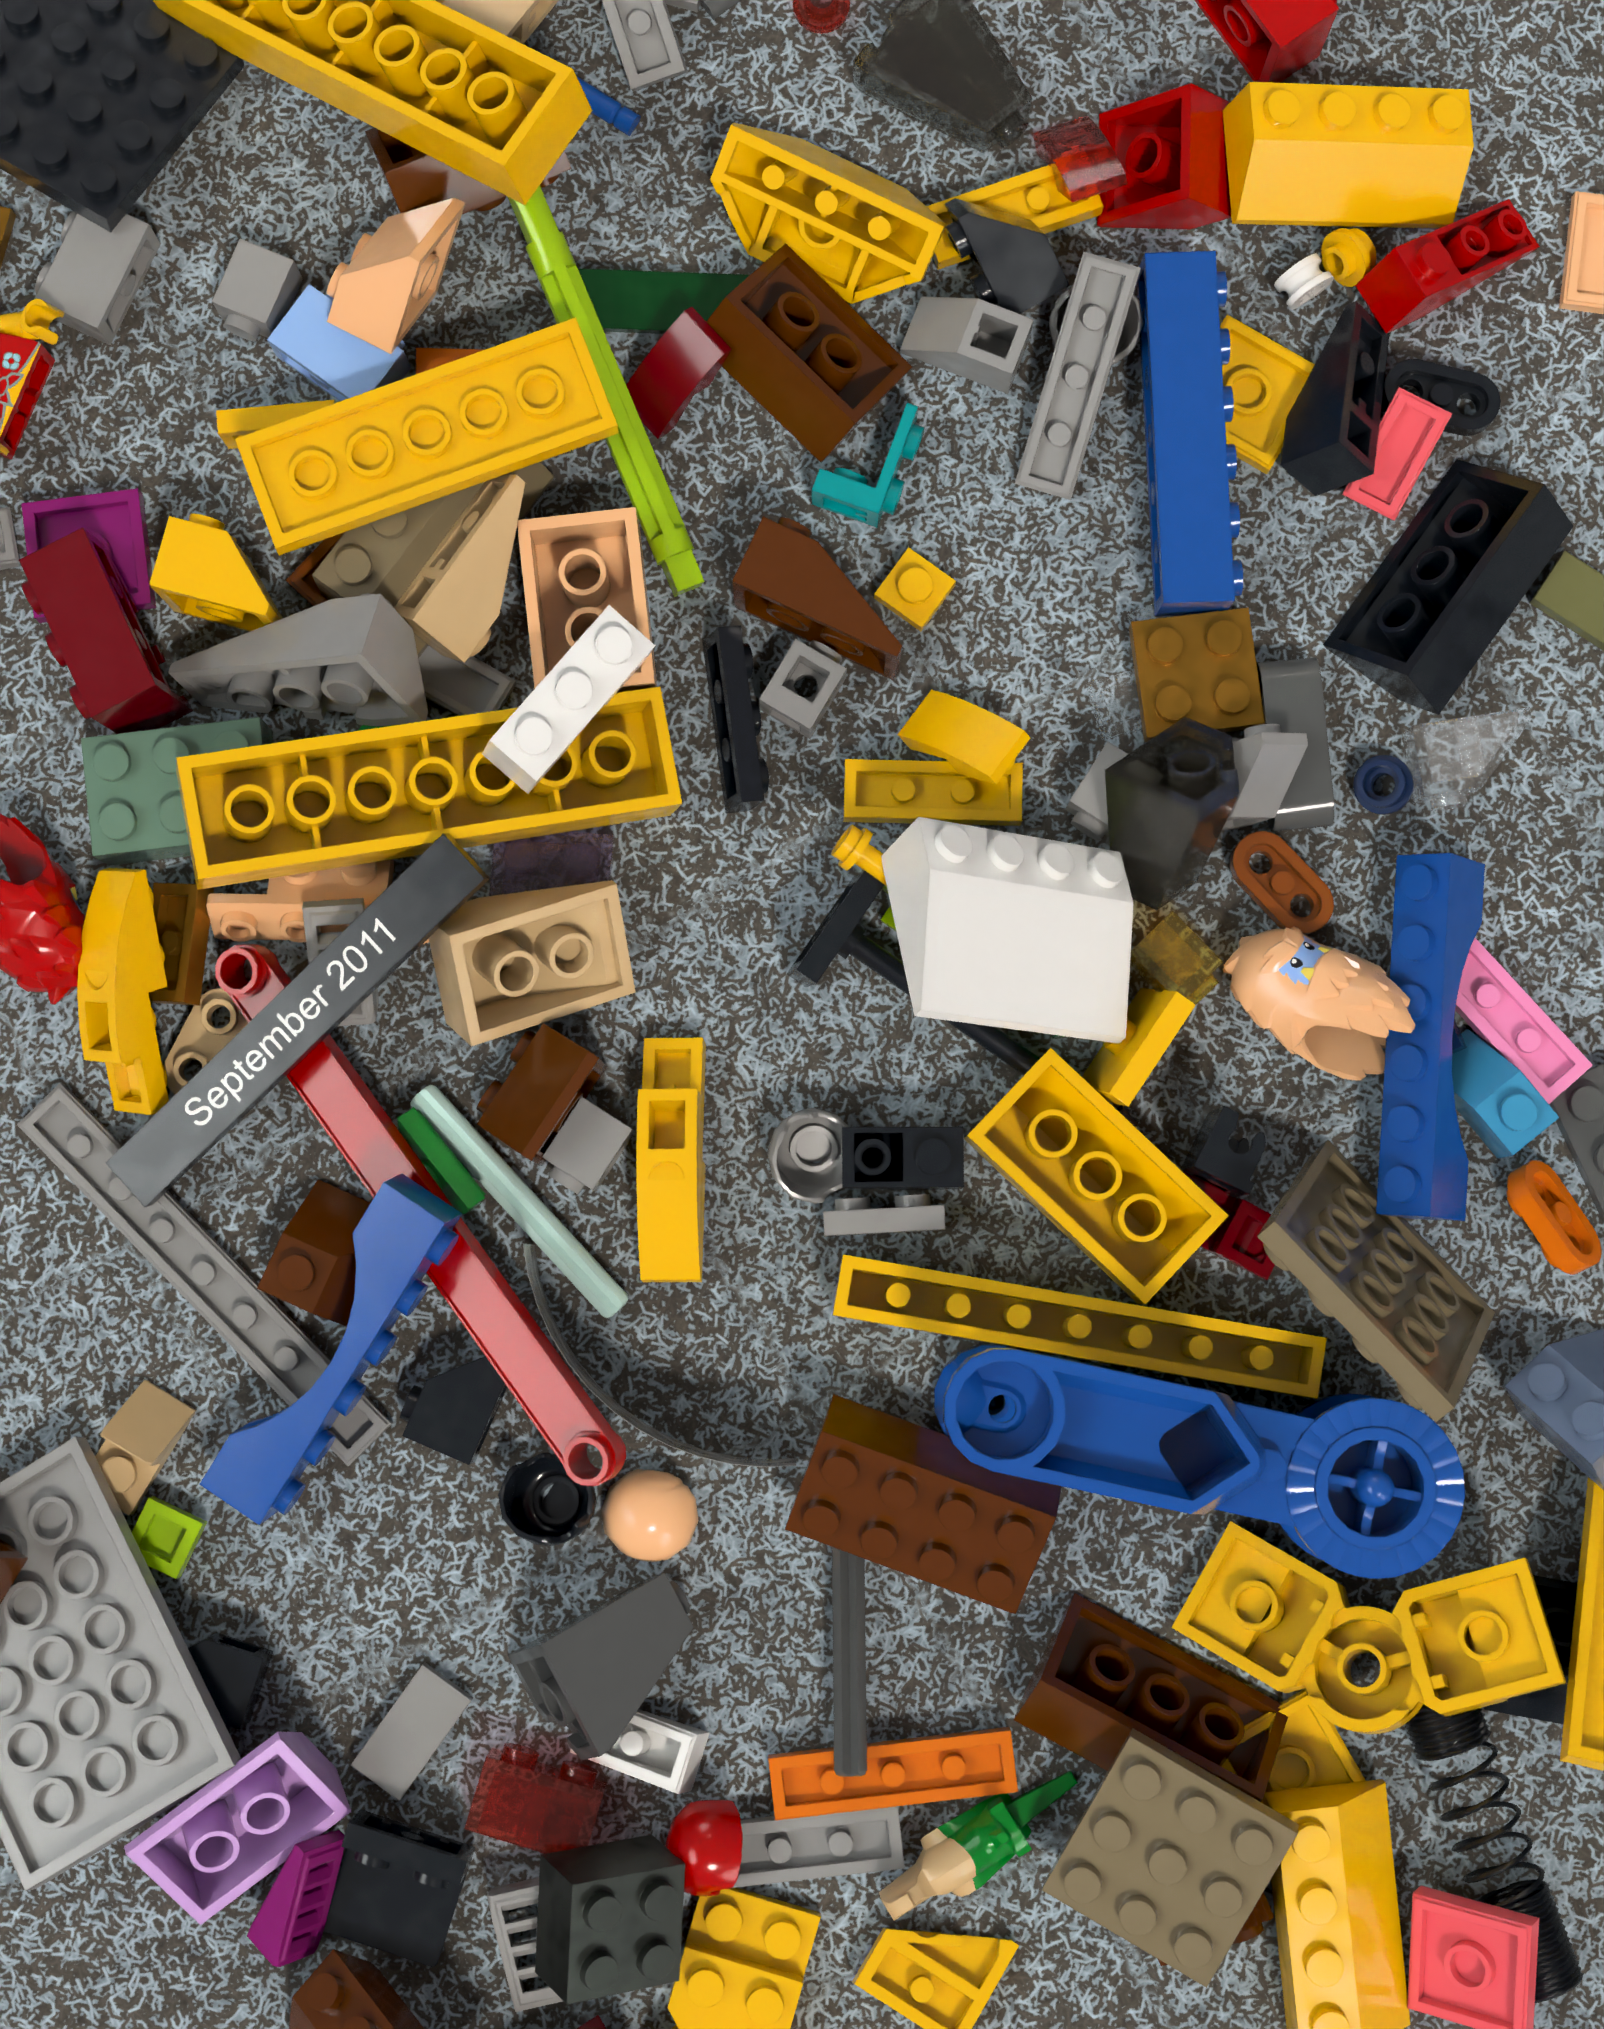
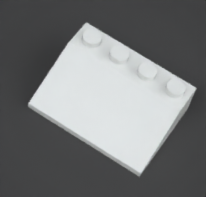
(1012, 929)

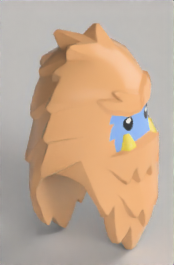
(1319, 1000)

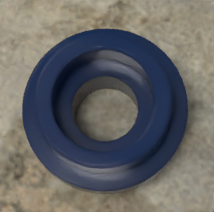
(1370, 772)

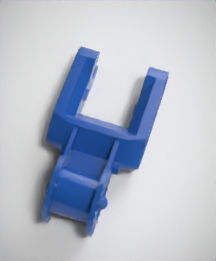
(1343, 1477)

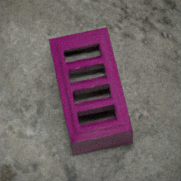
(299, 1901)

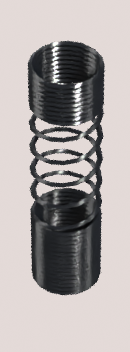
(1447, 1736)

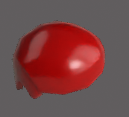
(709, 1842)

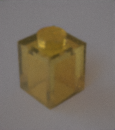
(1176, 960)

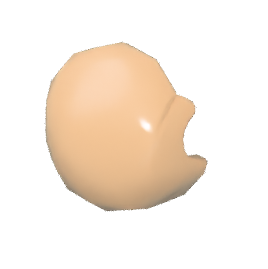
(649, 1515)

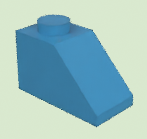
(1497, 1098)

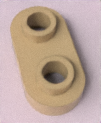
(199, 1037)

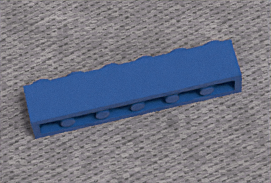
(1187, 433)

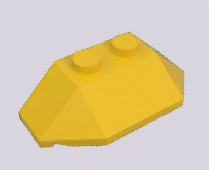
(833, 214)

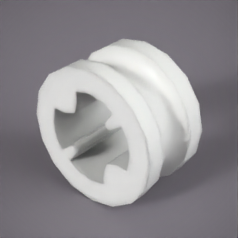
(1303, 281)

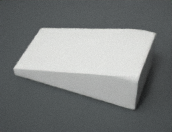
(657, 1752)

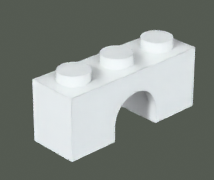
(568, 699)

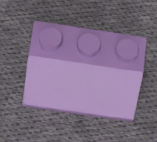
(241, 1824)

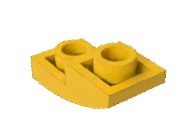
(965, 735)

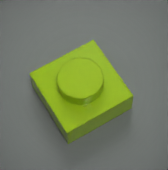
(167, 1536)

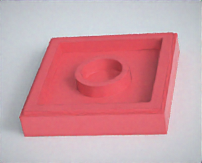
(1472, 1961)

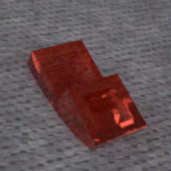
(1080, 159)

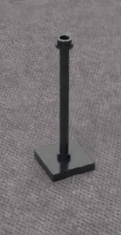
(844, 935)

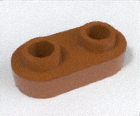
(1285, 879)

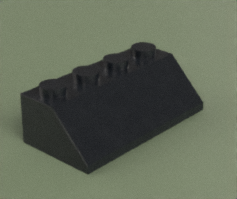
(1450, 583)

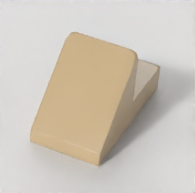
(140, 1442)

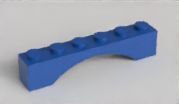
(1420, 1138)
(393, 1251)

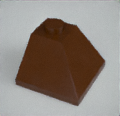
(316, 1254)

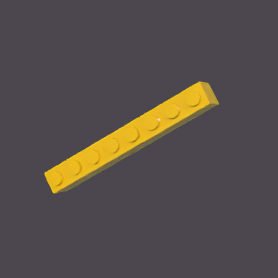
(1079, 1326)

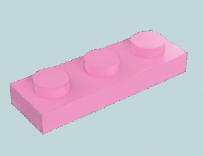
(1516, 1025)

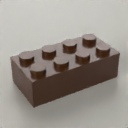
(921, 1506)

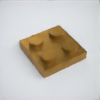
(1196, 670)

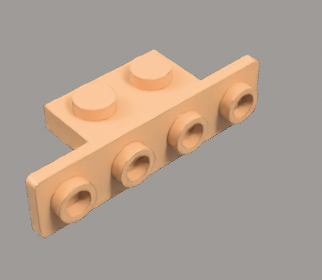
(280, 911)

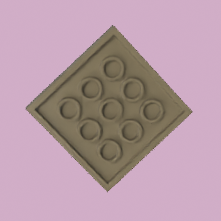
(1378, 1281)

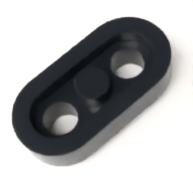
(1444, 387)

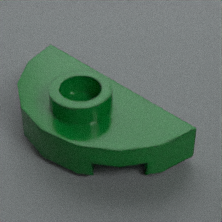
(440, 1161)

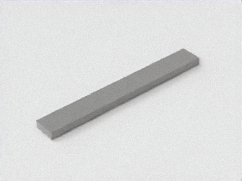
(195, 1266)

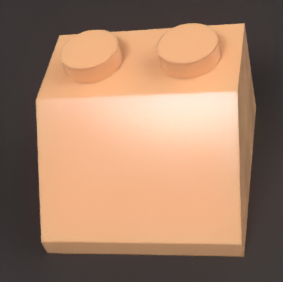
(394, 274)

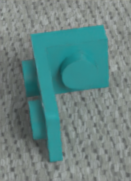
(848, 492)

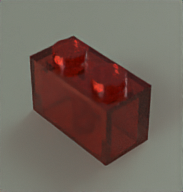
(534, 1801)

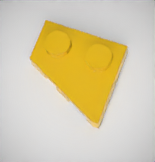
(935, 1975)

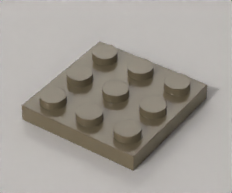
(1170, 1857)

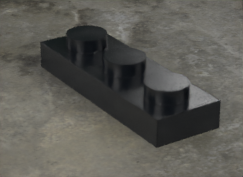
(735, 719)

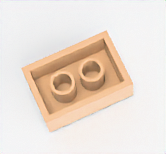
(573, 573)

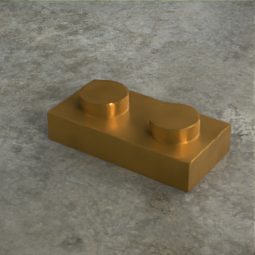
(183, 934)

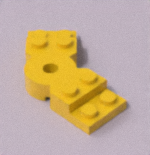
(1441, 1646)
(742, 1962)

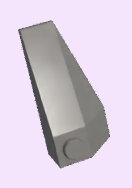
(327, 658)

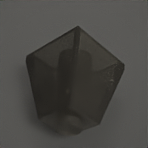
(946, 73)
(1170, 808)

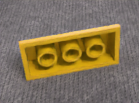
(1347, 154)
(1096, 1177)
(1339, 1910)

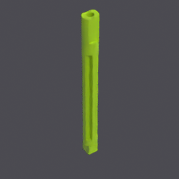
(630, 447)

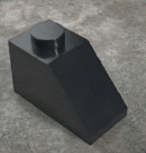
(455, 1410)

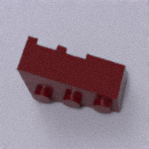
(99, 636)

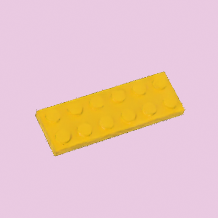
(427, 436)

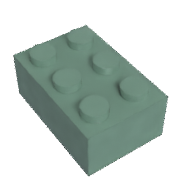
(136, 790)

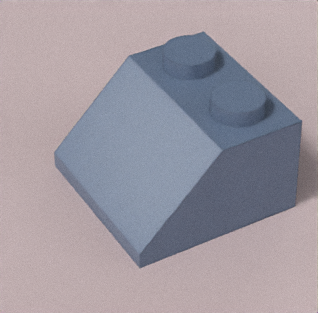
(1565, 1399)

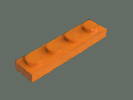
(896, 1774)

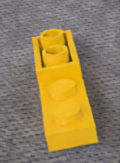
(115, 974)
(670, 1160)

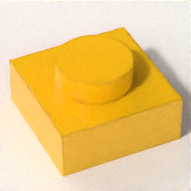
(914, 589)

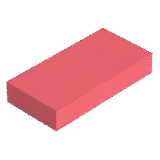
(1403, 447)

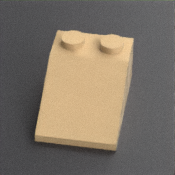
(530, 958)

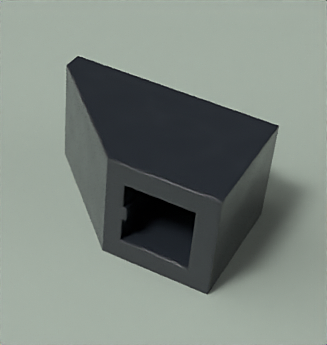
(1009, 254)
(903, 1158)
(232, 1675)

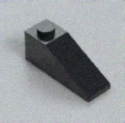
(1338, 411)

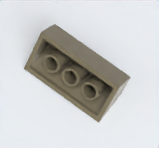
(393, 550)

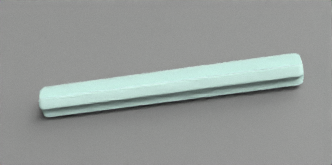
(520, 1202)

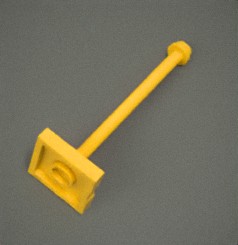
(1151, 1017)

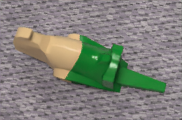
(972, 1847)

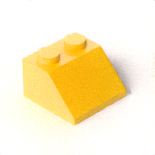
(209, 575)

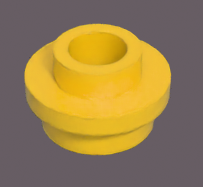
(1348, 255)

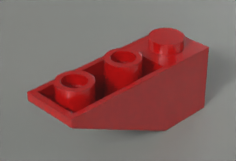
(1444, 264)

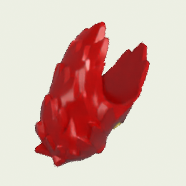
(37, 915)

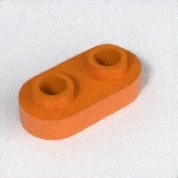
(1553, 1217)

